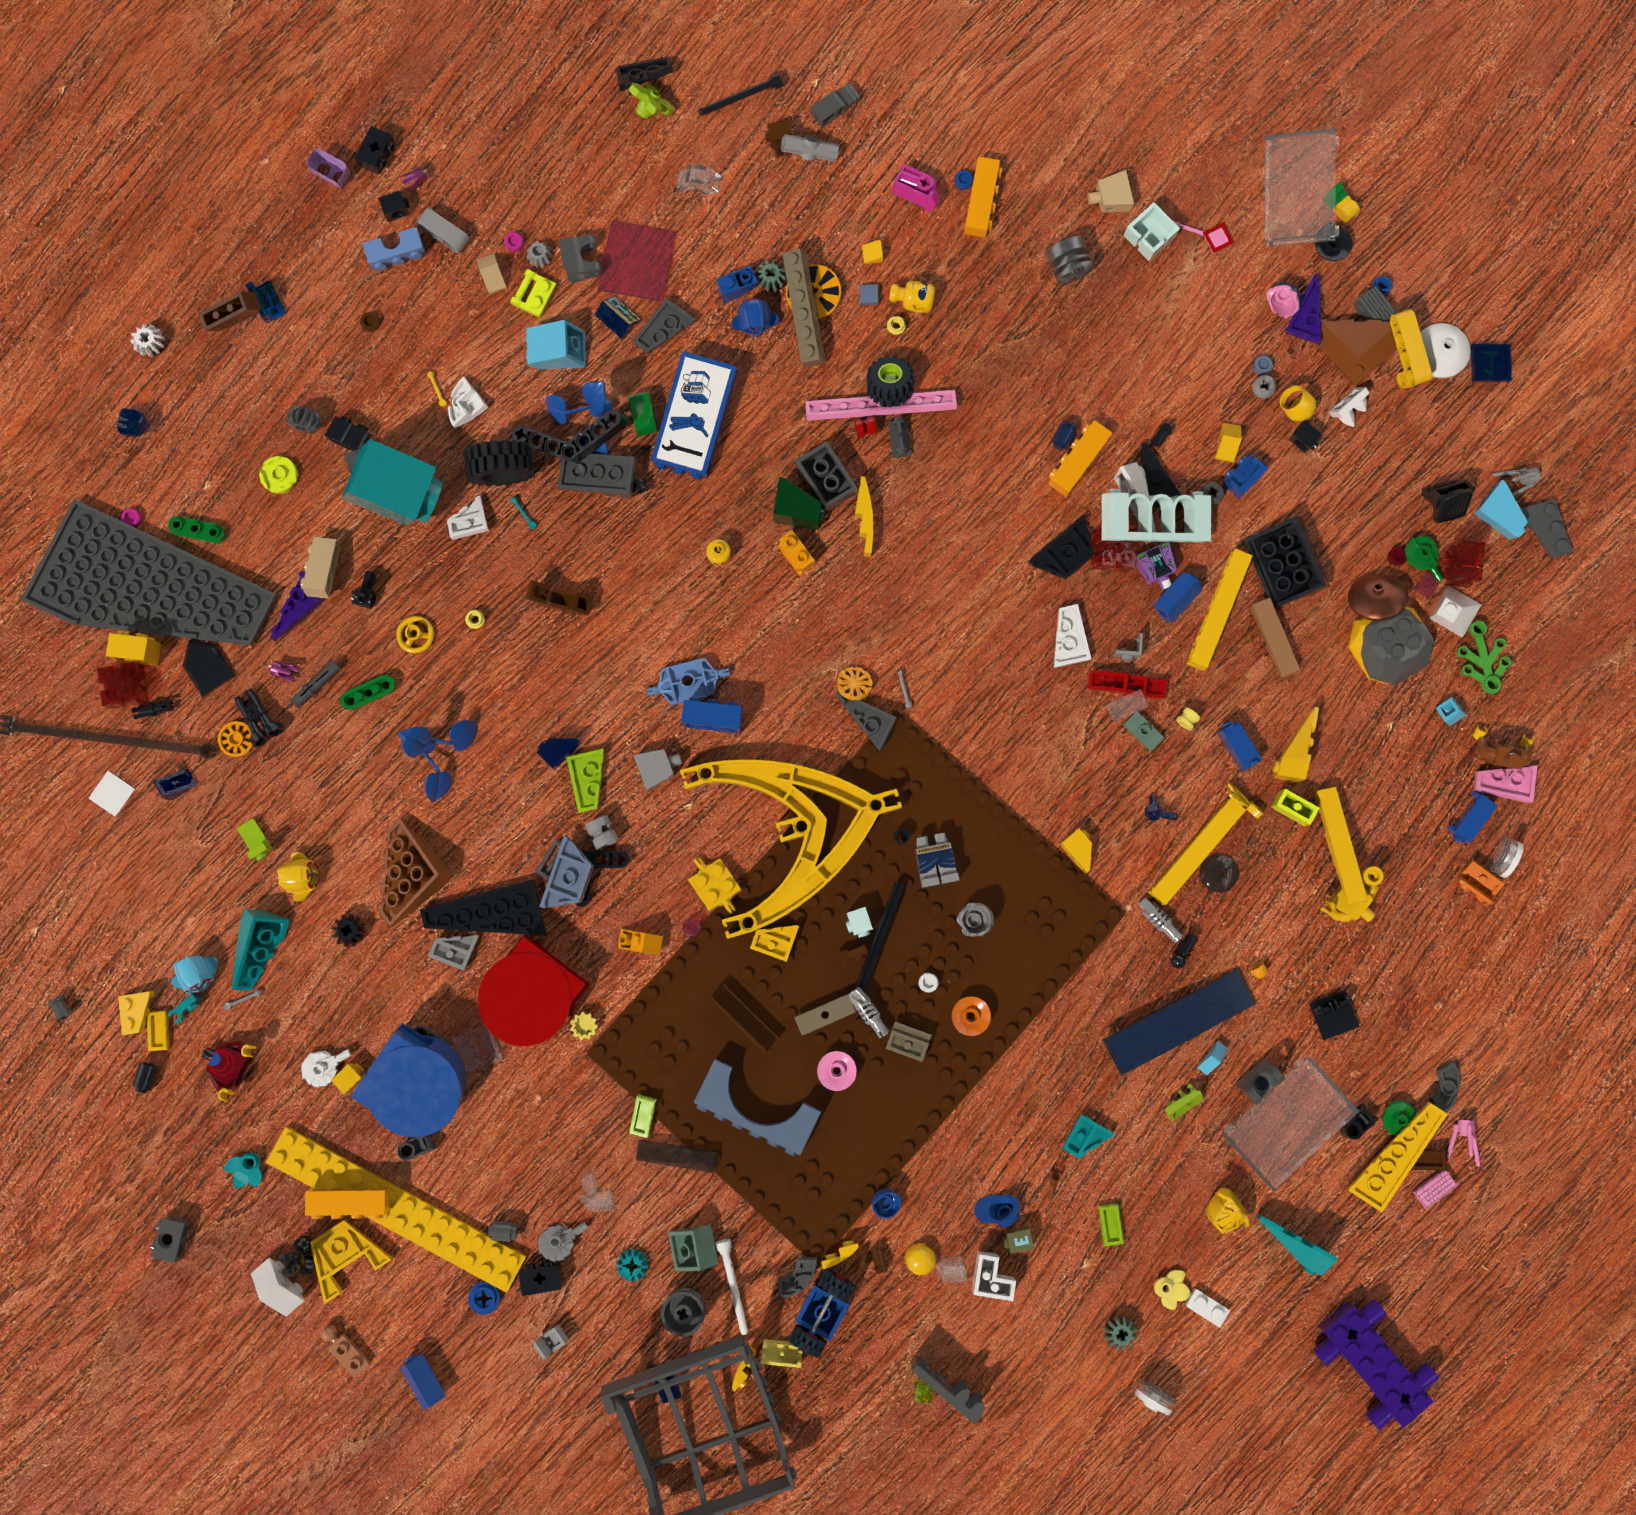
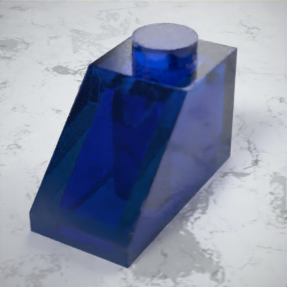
(556, 750)

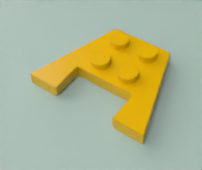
(338, 1249)

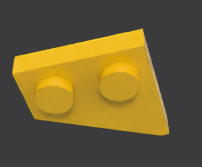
(775, 941)
(134, 1012)

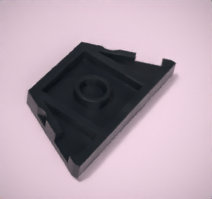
(1066, 552)

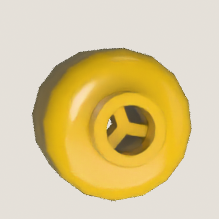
(720, 558)

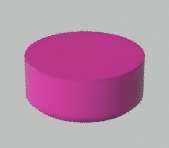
(514, 242)
(131, 517)

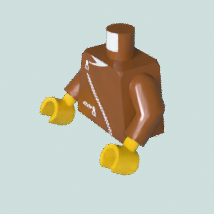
(1503, 754)

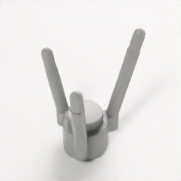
(1526, 477)

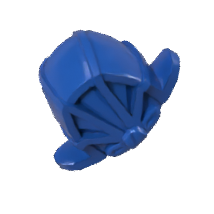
(754, 317)

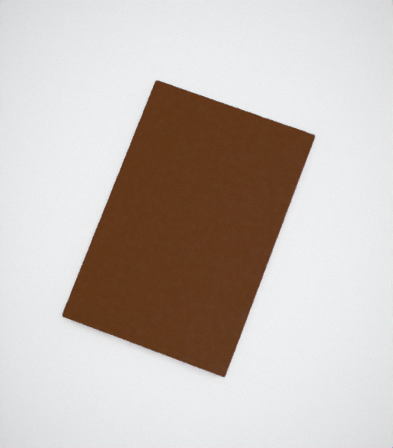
(866, 1134)

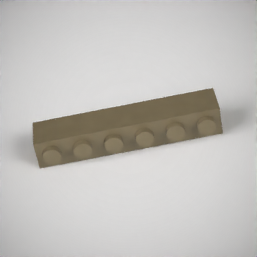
(803, 308)

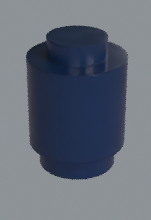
(1064, 436)

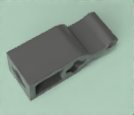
(834, 105)

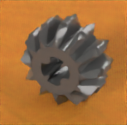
(303, 419)

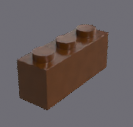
(230, 311)

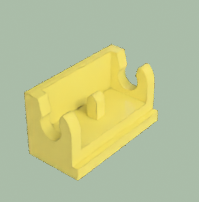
(781, 1353)

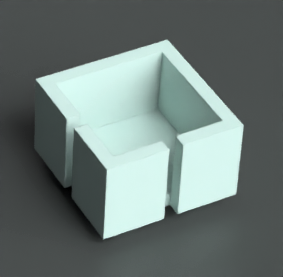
(1151, 231)

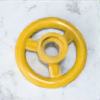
(408, 633)

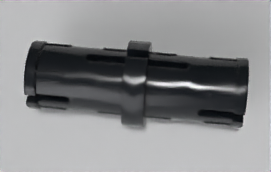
(152, 709)

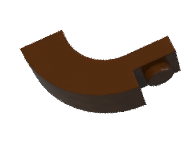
(559, 599)

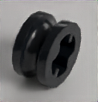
(640, 487)

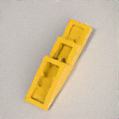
(865, 512)

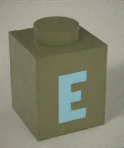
(1018, 1239)

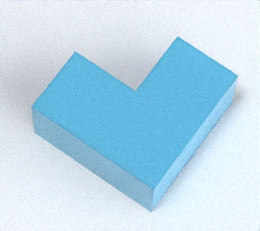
(1213, 1058)

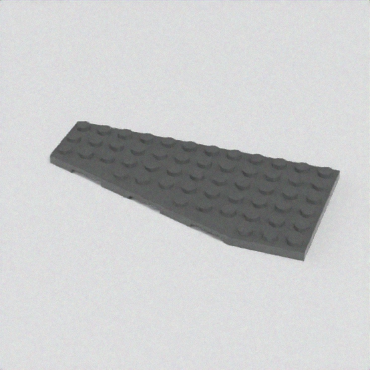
(130, 581)

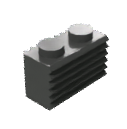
(1374, 306)

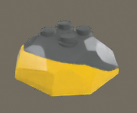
(1392, 647)

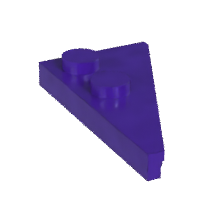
(1306, 321)
(294, 609)

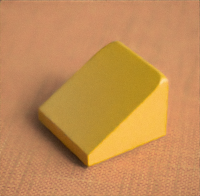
(872, 252)

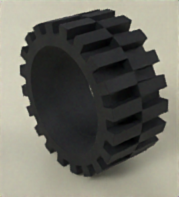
(499, 463)

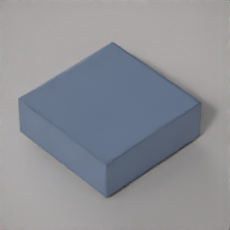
(868, 294)

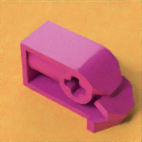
(916, 188)

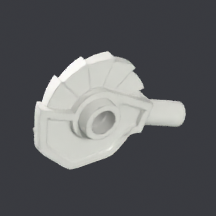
(321, 1066)

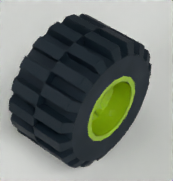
(890, 381)

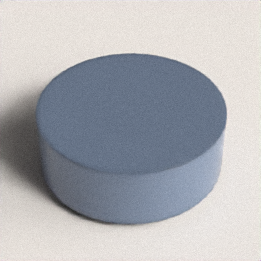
(1262, 365)

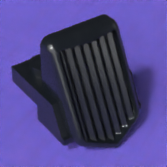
(1449, 499)

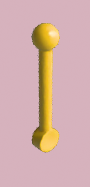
(442, 402)

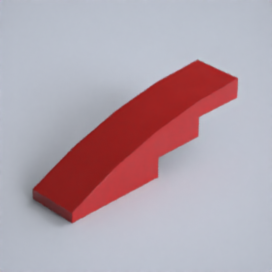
(1125, 684)

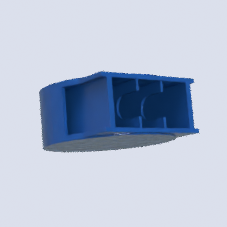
(413, 1084)

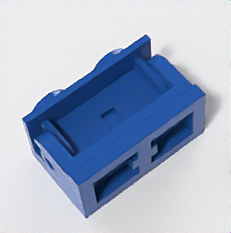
(1247, 473)

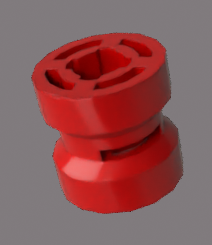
(870, 427)

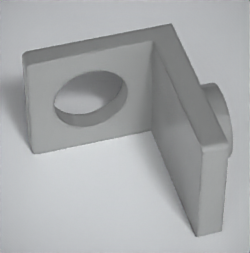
(1129, 655)

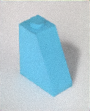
(1502, 511)

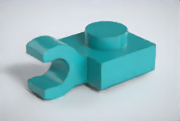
(189, 1004)

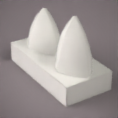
(1355, 399)

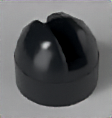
(904, 835)

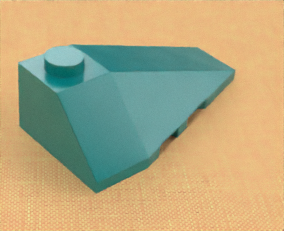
(256, 942)
(1306, 1253)

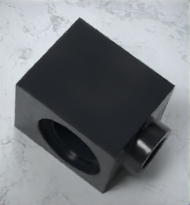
(394, 206)
(1305, 437)

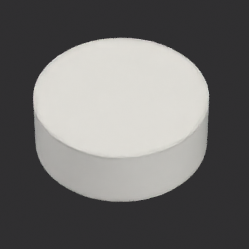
(928, 982)

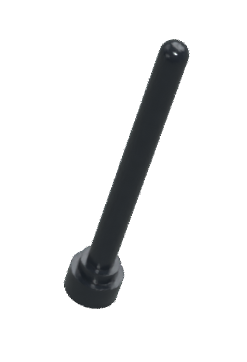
(772, 82)

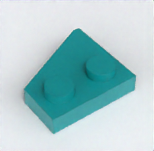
(1085, 1137)

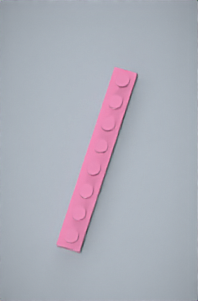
(866, 407)

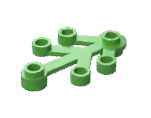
(1484, 660)

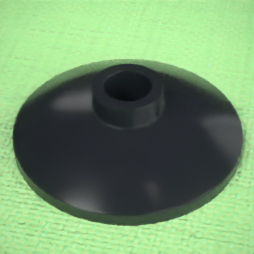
(1341, 248)

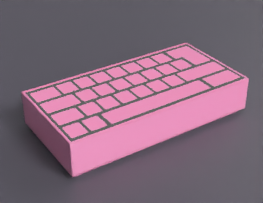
(1435, 1188)

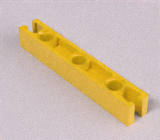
(1219, 609)
(1196, 851)

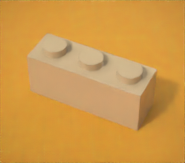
(320, 567)

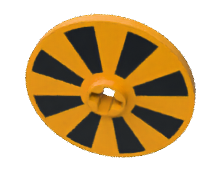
(828, 290)

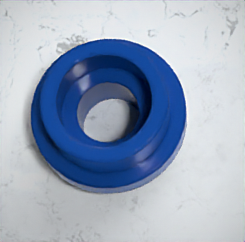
(1385, 282)

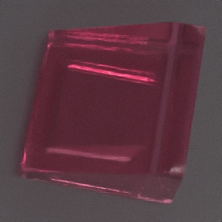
(1426, 585)

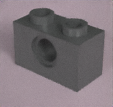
(178, 1229)

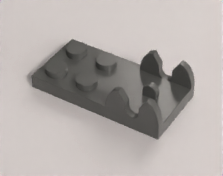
(599, 474)
(957, 1395)

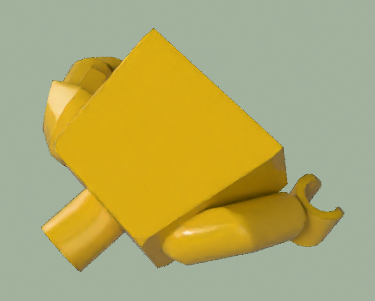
(1337, 905)

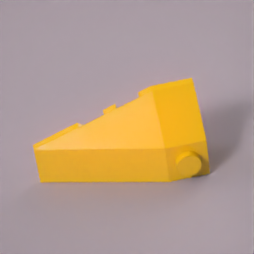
(1294, 759)

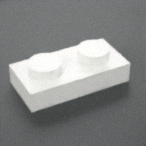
(1207, 1307)

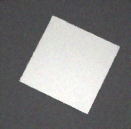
(111, 793)

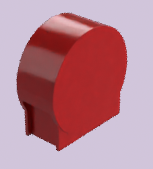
(529, 995)

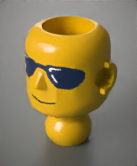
(916, 296)

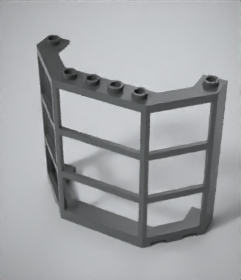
(616, 1401)

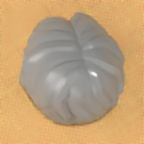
(975, 919)

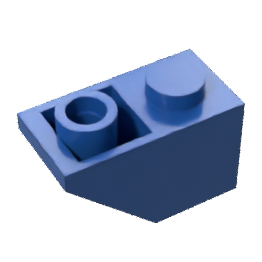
(736, 284)

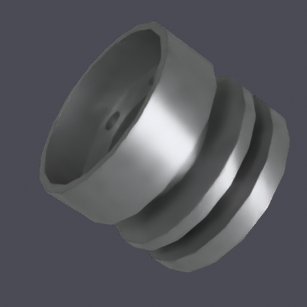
(1069, 260)

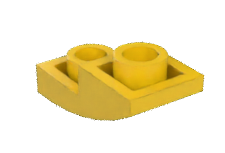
(846, 1250)
(741, 1374)

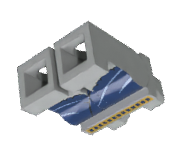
(931, 856)

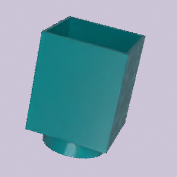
(392, 484)

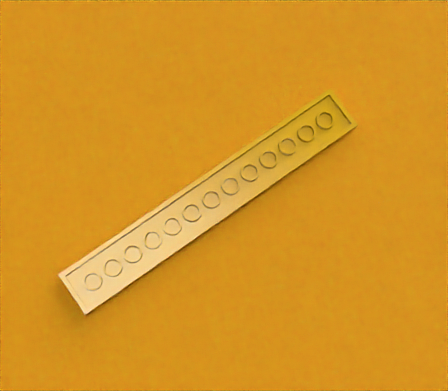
(407, 1213)

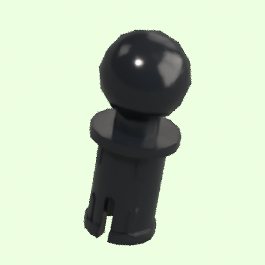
(1178, 960)

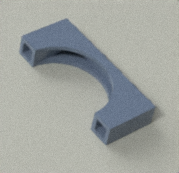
(716, 1097)

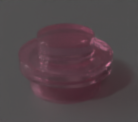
(691, 927)

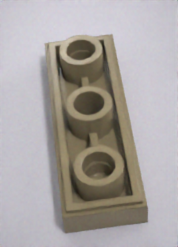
(813, 1020)

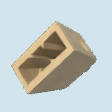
(1113, 194)

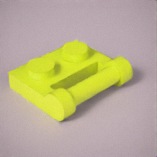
(539, 295)

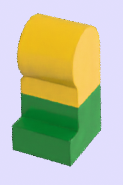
(1345, 207)

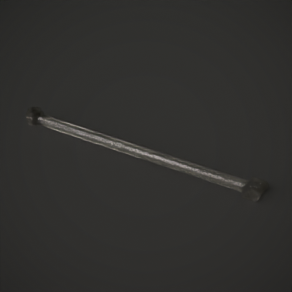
(11, 726)

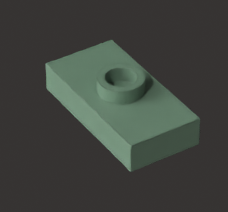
(1143, 731)

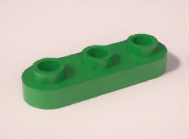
(204, 531)
(359, 692)

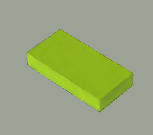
(643, 1116)
(1110, 1224)

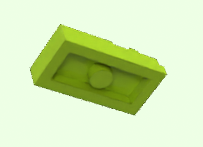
(1185, 1103)

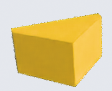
(1228, 442)

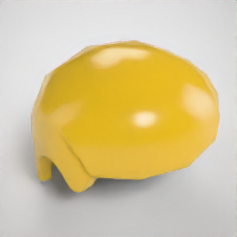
(920, 1259)

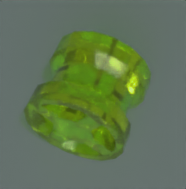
(922, 1393)

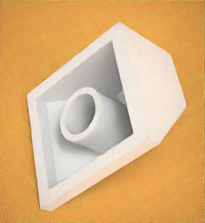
(1455, 611)

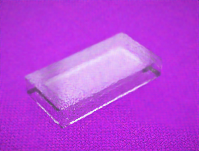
(1127, 705)

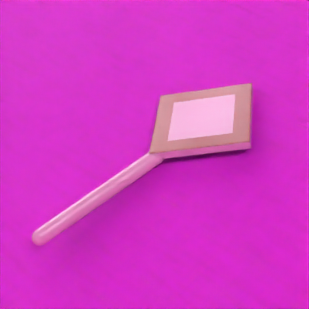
(1216, 237)

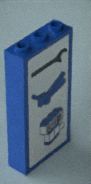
(694, 415)

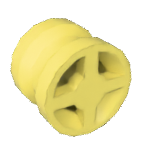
(1188, 719)

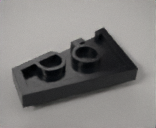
(642, 72)

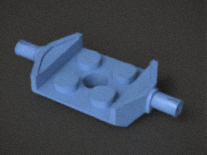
(703, 683)

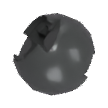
(1214, 487)

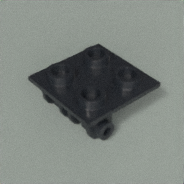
(1334, 1014)

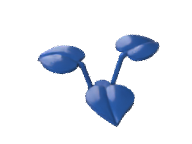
(594, 394)
(419, 740)

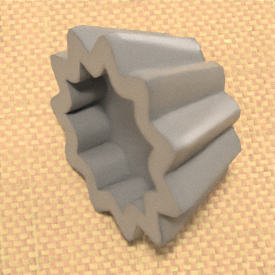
(539, 254)

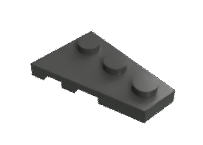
(662, 326)
(1548, 527)

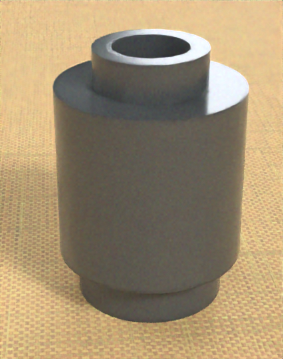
(503, 1231)

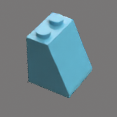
(556, 346)

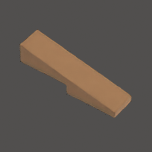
(1275, 637)

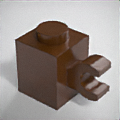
(775, 133)

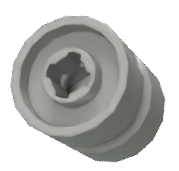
(601, 832)

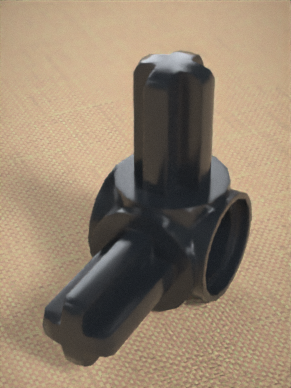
(363, 595)

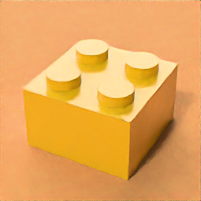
(132, 648)

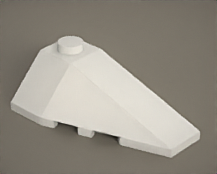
(1132, 480)

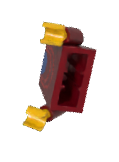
(228, 1066)

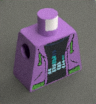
(1157, 565)

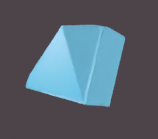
(1450, 711)

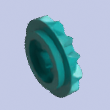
(638, 1258)

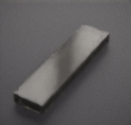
(676, 1156)

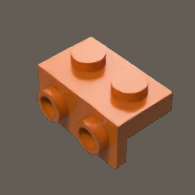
(1480, 882)

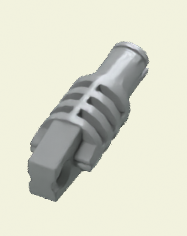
(1159, 919)
(867, 1011)

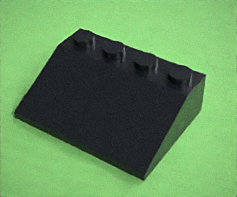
(1287, 562)

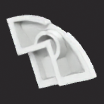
(465, 403)

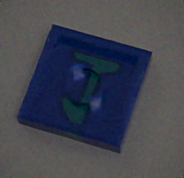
(1491, 362)

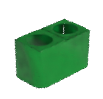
(642, 414)

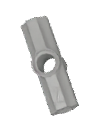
(809, 147)

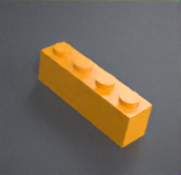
(981, 197)
(1080, 457)
(347, 1202)

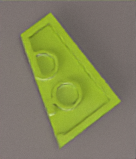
(586, 778)

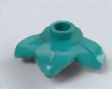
(243, 1171)

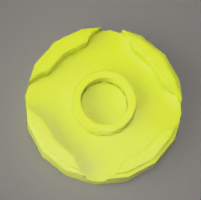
(278, 474)

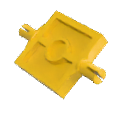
(714, 885)

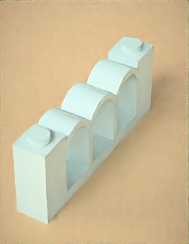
(1116, 517)

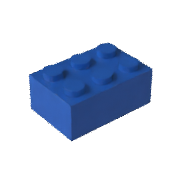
(712, 715)

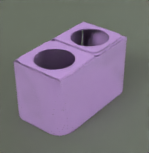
(318, 157)

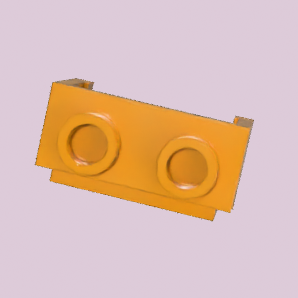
(796, 553)

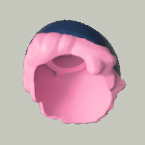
(1284, 299)

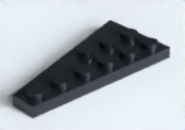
(501, 910)

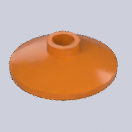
(981, 1016)

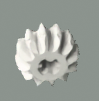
(142, 335)

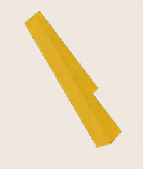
(1340, 845)

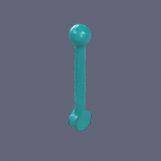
(532, 525)

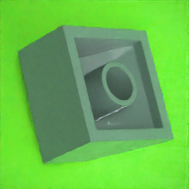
(693, 1248)

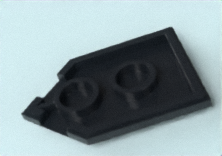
(206, 667)

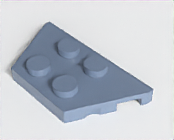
(568, 876)

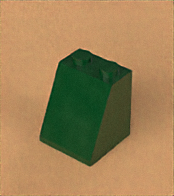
(796, 507)

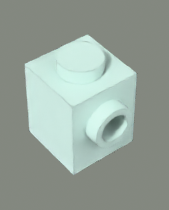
(859, 922)

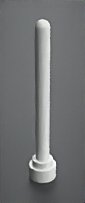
(723, 1247)

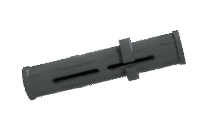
(319, 680)

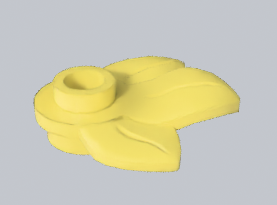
(1174, 1290)

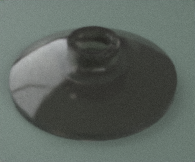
(1210, 877)

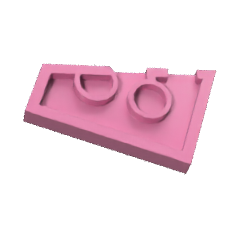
(1508, 783)

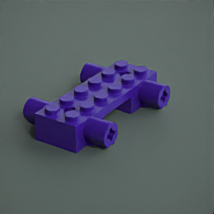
(1376, 1364)

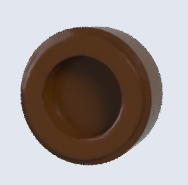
(370, 321)

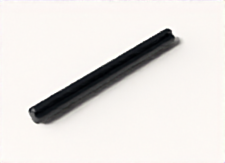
(880, 936)

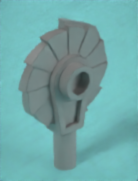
(557, 1241)

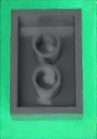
(826, 477)

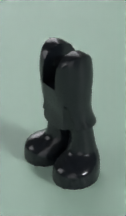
(255, 713)
(295, 1259)

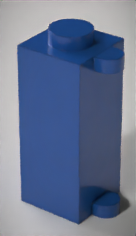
(1178, 597)
(1239, 745)
(1472, 819)
(422, 1381)

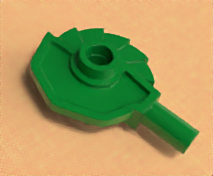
(1422, 555)
(1397, 1116)

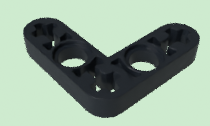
(592, 856)

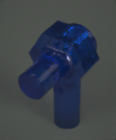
(1155, 812)

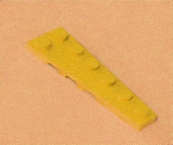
(1389, 1169)

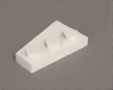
(1071, 641)

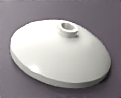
(1444, 361)

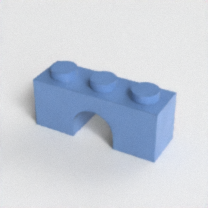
(409, 248)

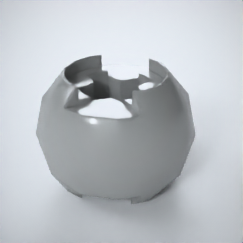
(1262, 392)

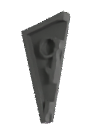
(872, 720)

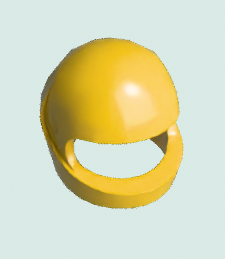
(1302, 408)

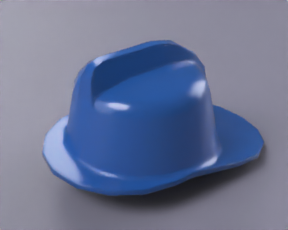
(998, 1209)

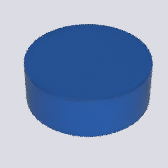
(963, 180)

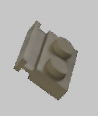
(908, 1041)

